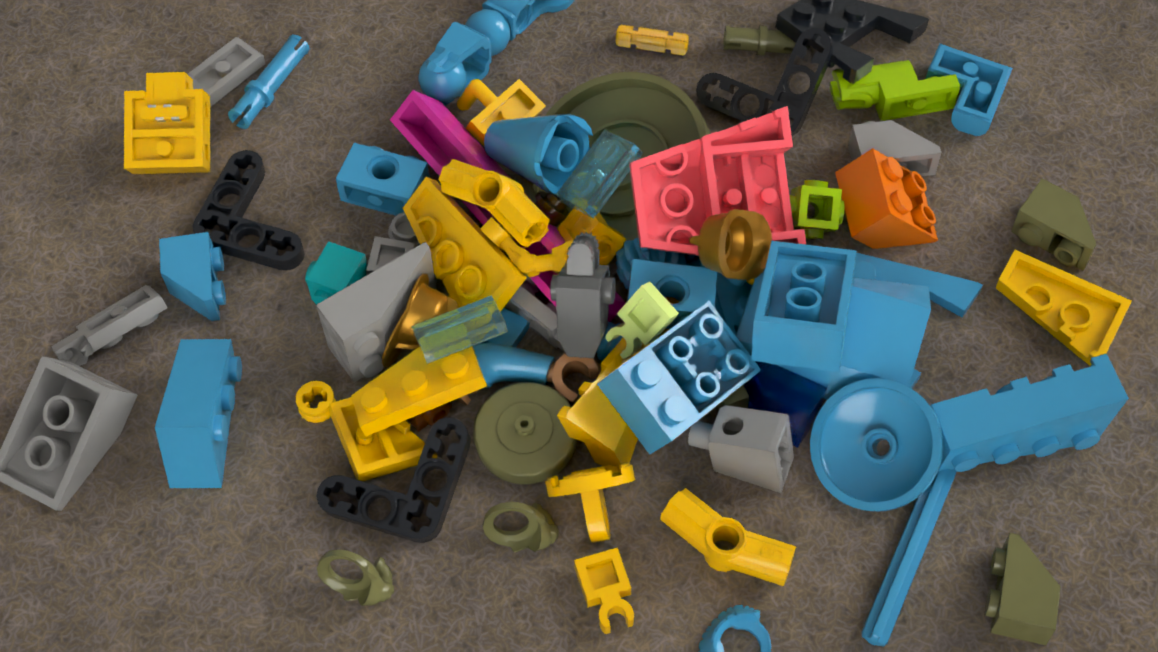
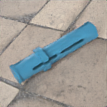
(260, 91)

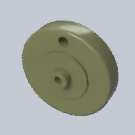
(521, 434)

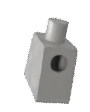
(747, 445)

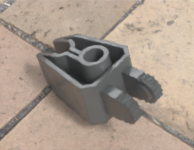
(582, 298)

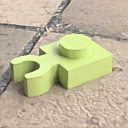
(644, 319)

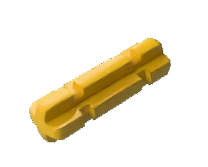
(652, 40)

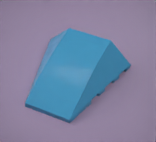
(880, 333)

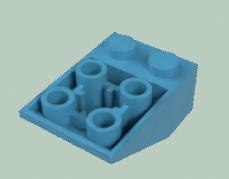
(679, 377)

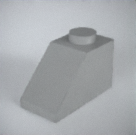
(896, 142)

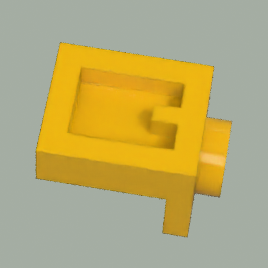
(608, 238)

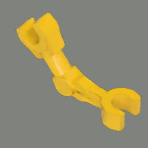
(526, 263)

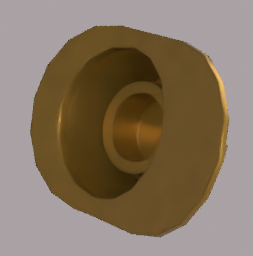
(734, 244)
(422, 305)

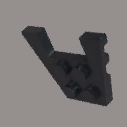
(846, 24)

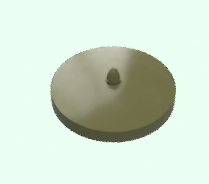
(636, 108)

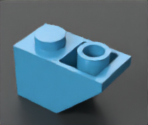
(190, 272)

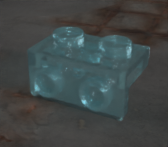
(599, 174)

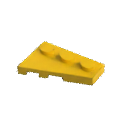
(1064, 305)
(416, 387)

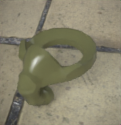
(536, 535)
(368, 590)

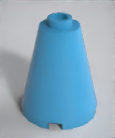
(540, 147)

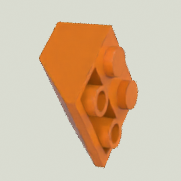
(885, 202)

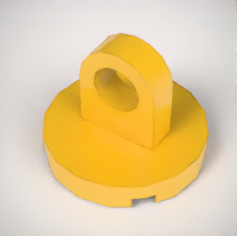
(590, 485)

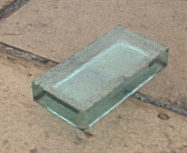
(459, 329)

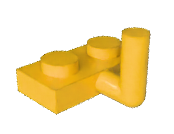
(513, 103)

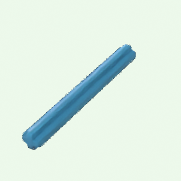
(906, 560)

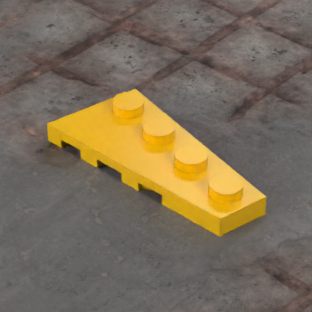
(459, 250)

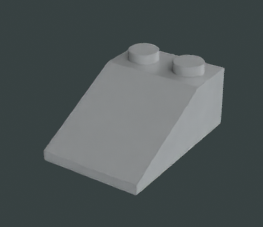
(366, 312)
(62, 431)

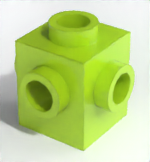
(827, 205)

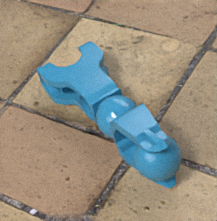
(468, 48)

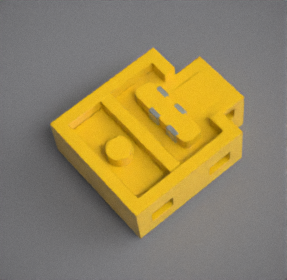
(167, 126)

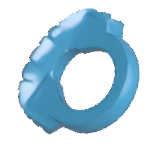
(740, 619)

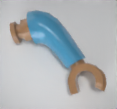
(514, 364)

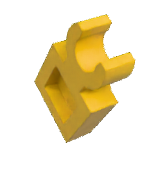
(605, 583)

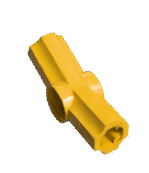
(509, 207)
(703, 527)

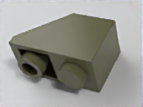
(1056, 224)
(1024, 595)

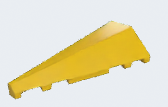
(596, 419)

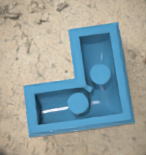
(980, 87)

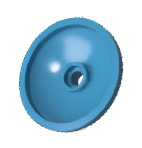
(847, 441)

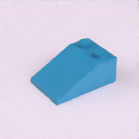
(803, 306)

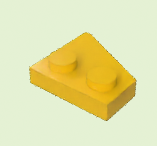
(378, 453)

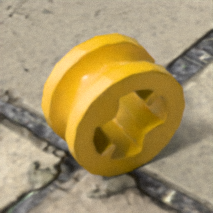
(307, 393)

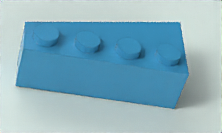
(1030, 418)

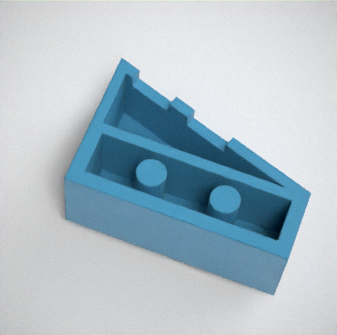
(197, 412)

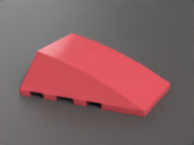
(712, 176)

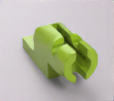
(895, 91)

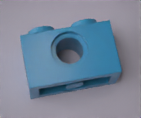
(379, 178)
(686, 283)

